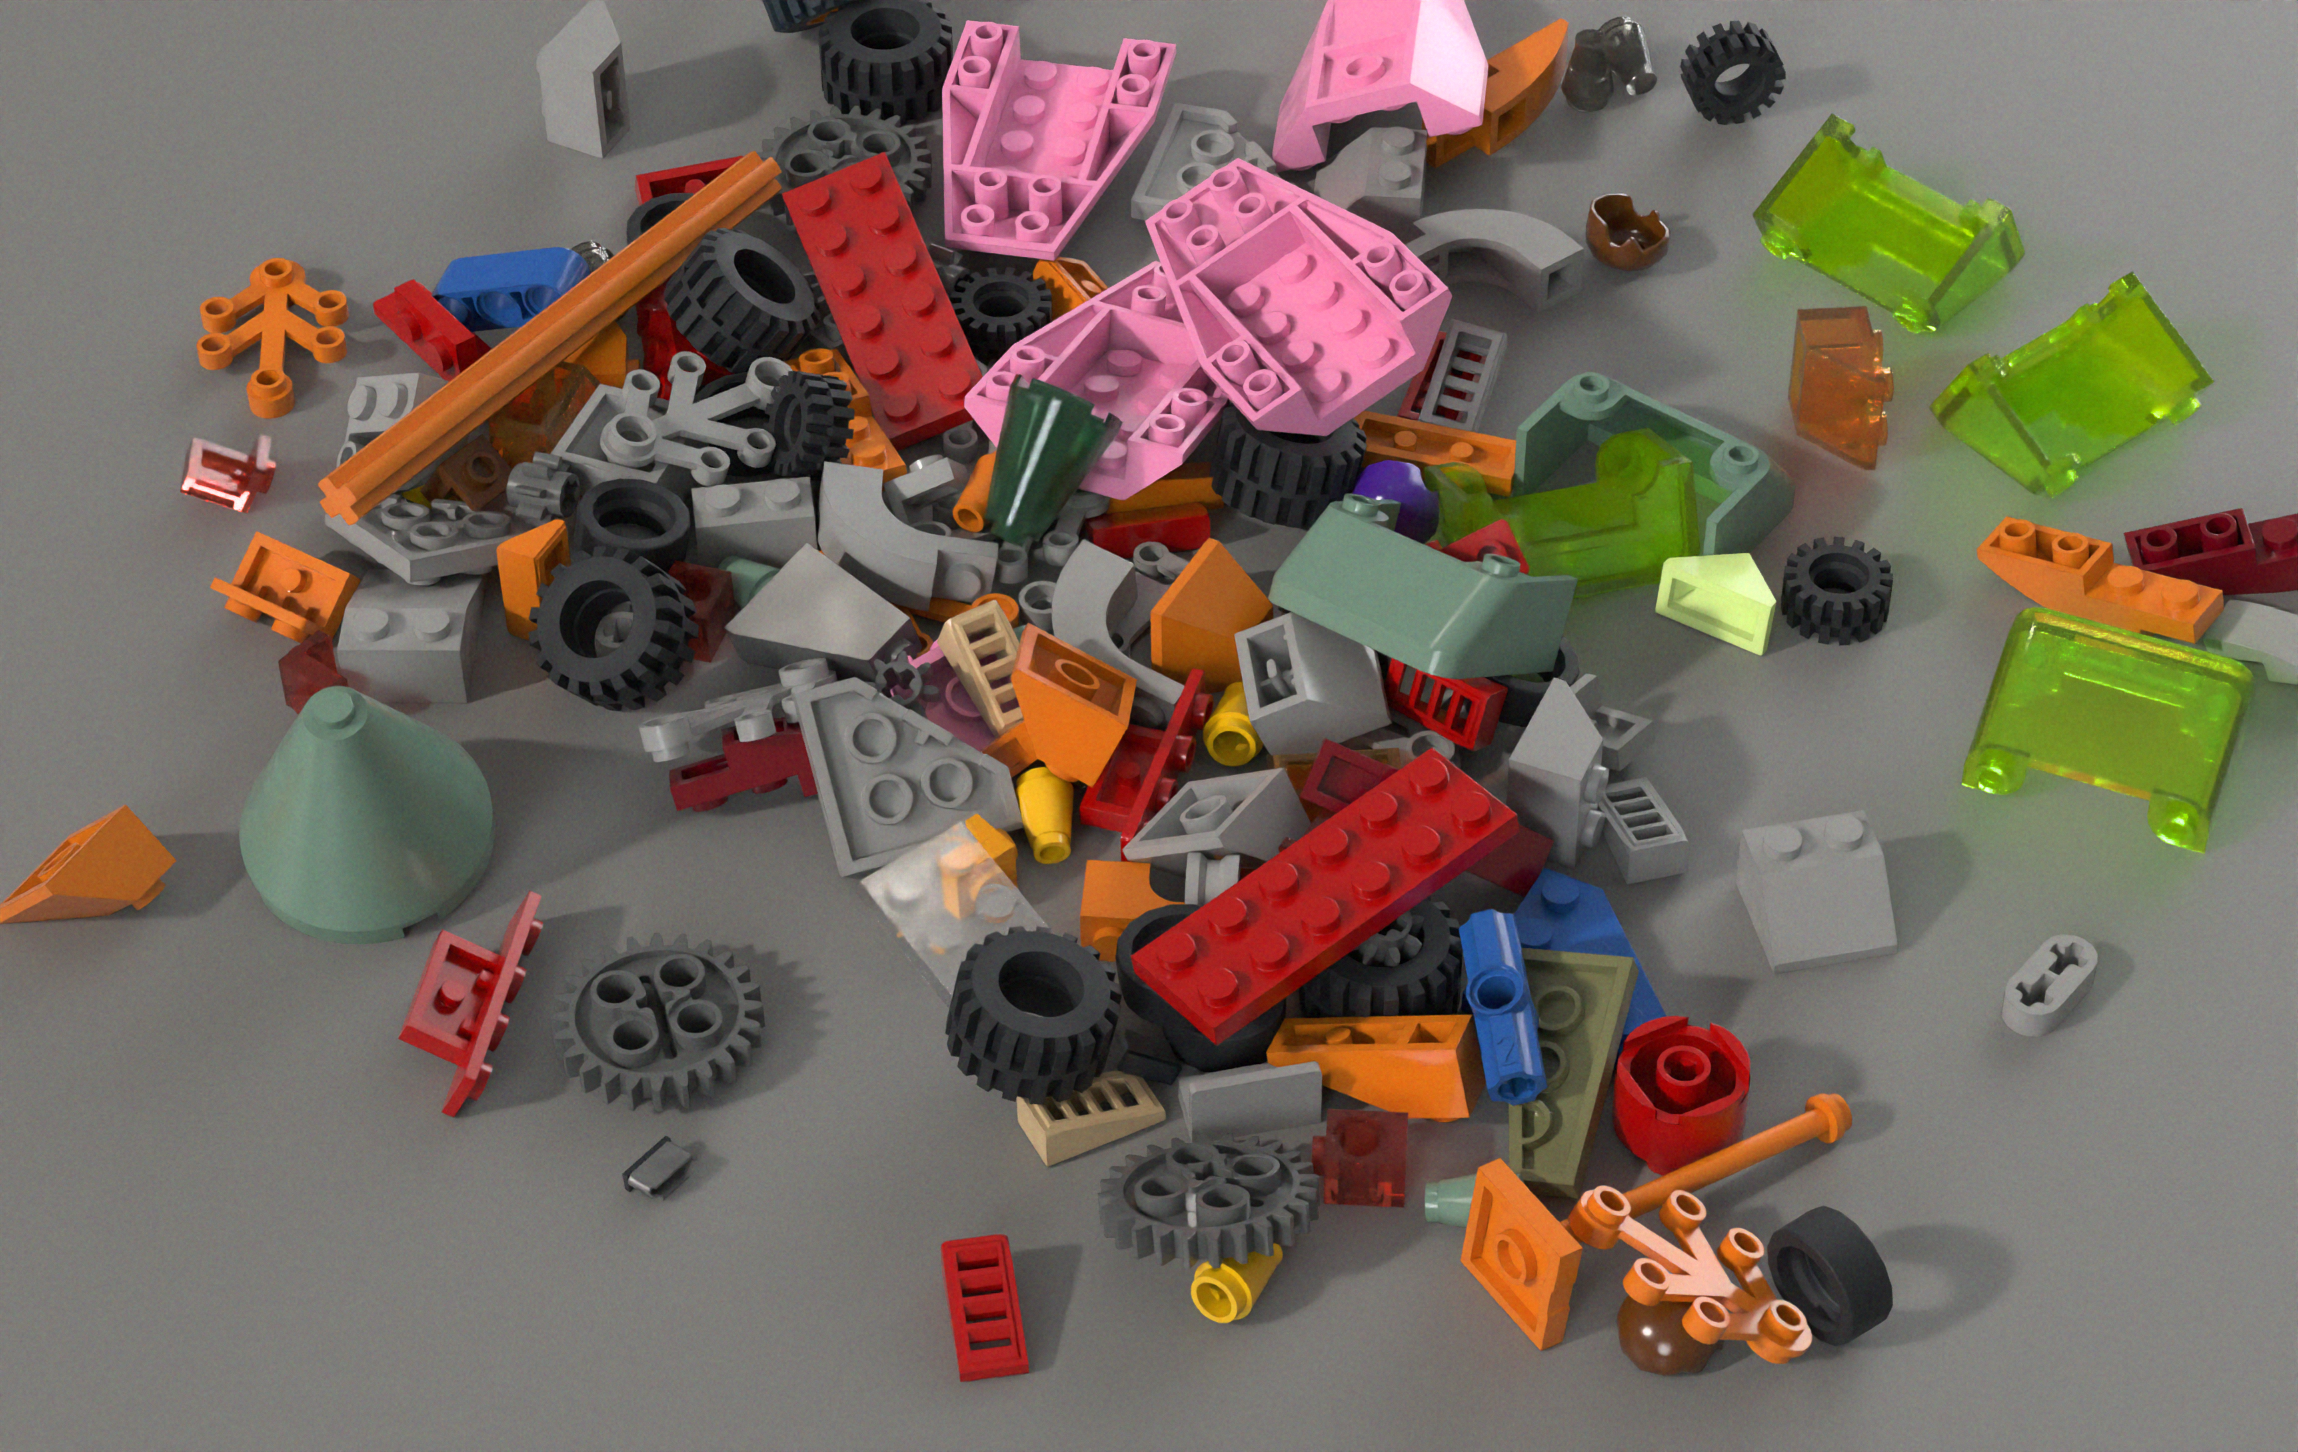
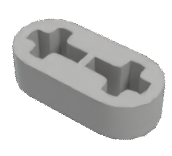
(2039, 978)

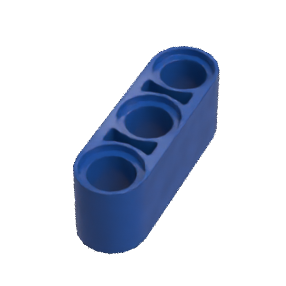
(507, 287)

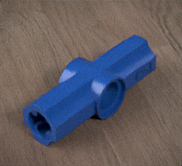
(1506, 1034)

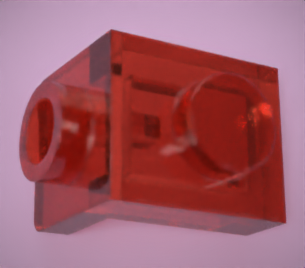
(226, 474)
(308, 670)

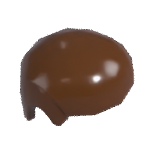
(1623, 236)
(1658, 1341)

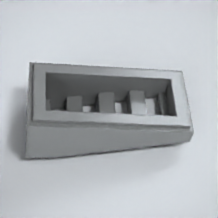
(1473, 340)
(1645, 858)

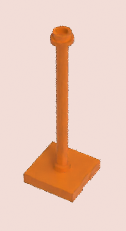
(1534, 1259)

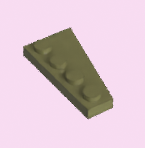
(1581, 1023)

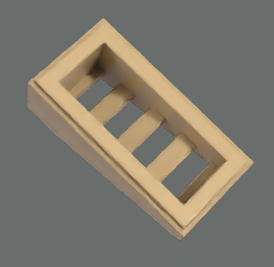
(955, 640)
(1076, 1134)

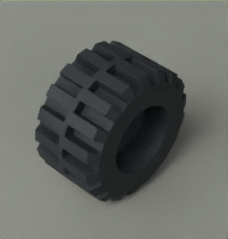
(886, 57)
(741, 301)
(1284, 474)
(579, 602)
(1414, 988)
(1029, 1052)

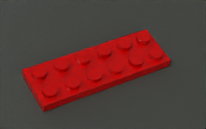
(886, 300)
(1324, 895)

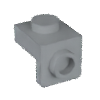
(927, 483)
(1622, 733)

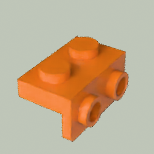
(289, 587)

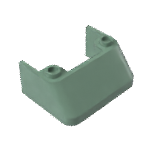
(1739, 476)
(1418, 601)

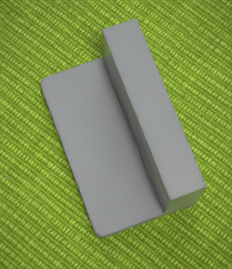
(1251, 1099)

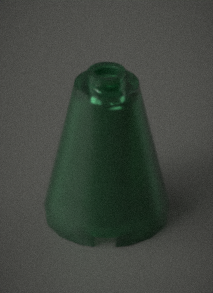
(1042, 457)

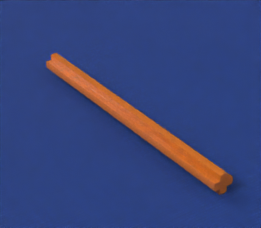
(544, 341)

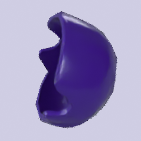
(1403, 483)

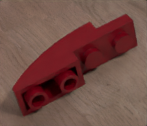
(2222, 552)
(744, 766)
(1345, 775)

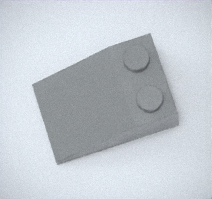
(412, 639)

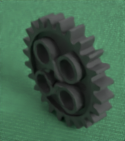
(841, 140)
(614, 1038)
(1209, 1200)

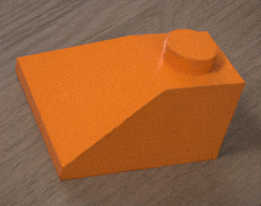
(1201, 614)
(1070, 705)
(93, 873)

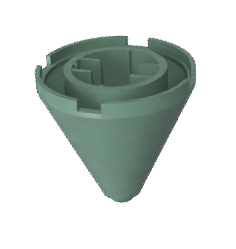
(365, 822)

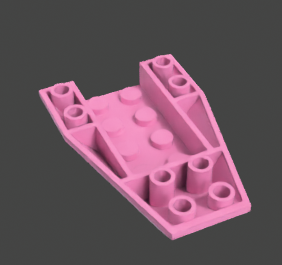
(1381, 59)
(1038, 139)
(1294, 299)
(1129, 360)

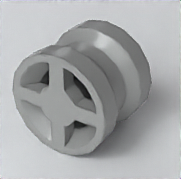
(1209, 877)

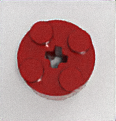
(1680, 1092)

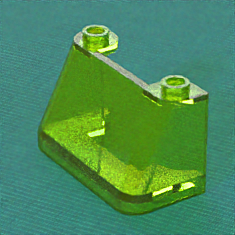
(1886, 231)
(2075, 390)
(1600, 532)
(2116, 717)

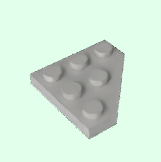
(1188, 152)
(431, 542)
(893, 775)

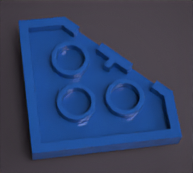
(1579, 919)

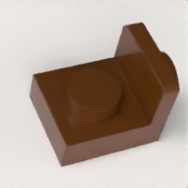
(470, 475)

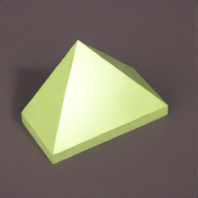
(1719, 597)

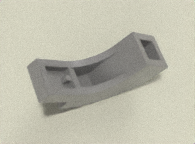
(1501, 250)
(888, 554)
(1087, 608)

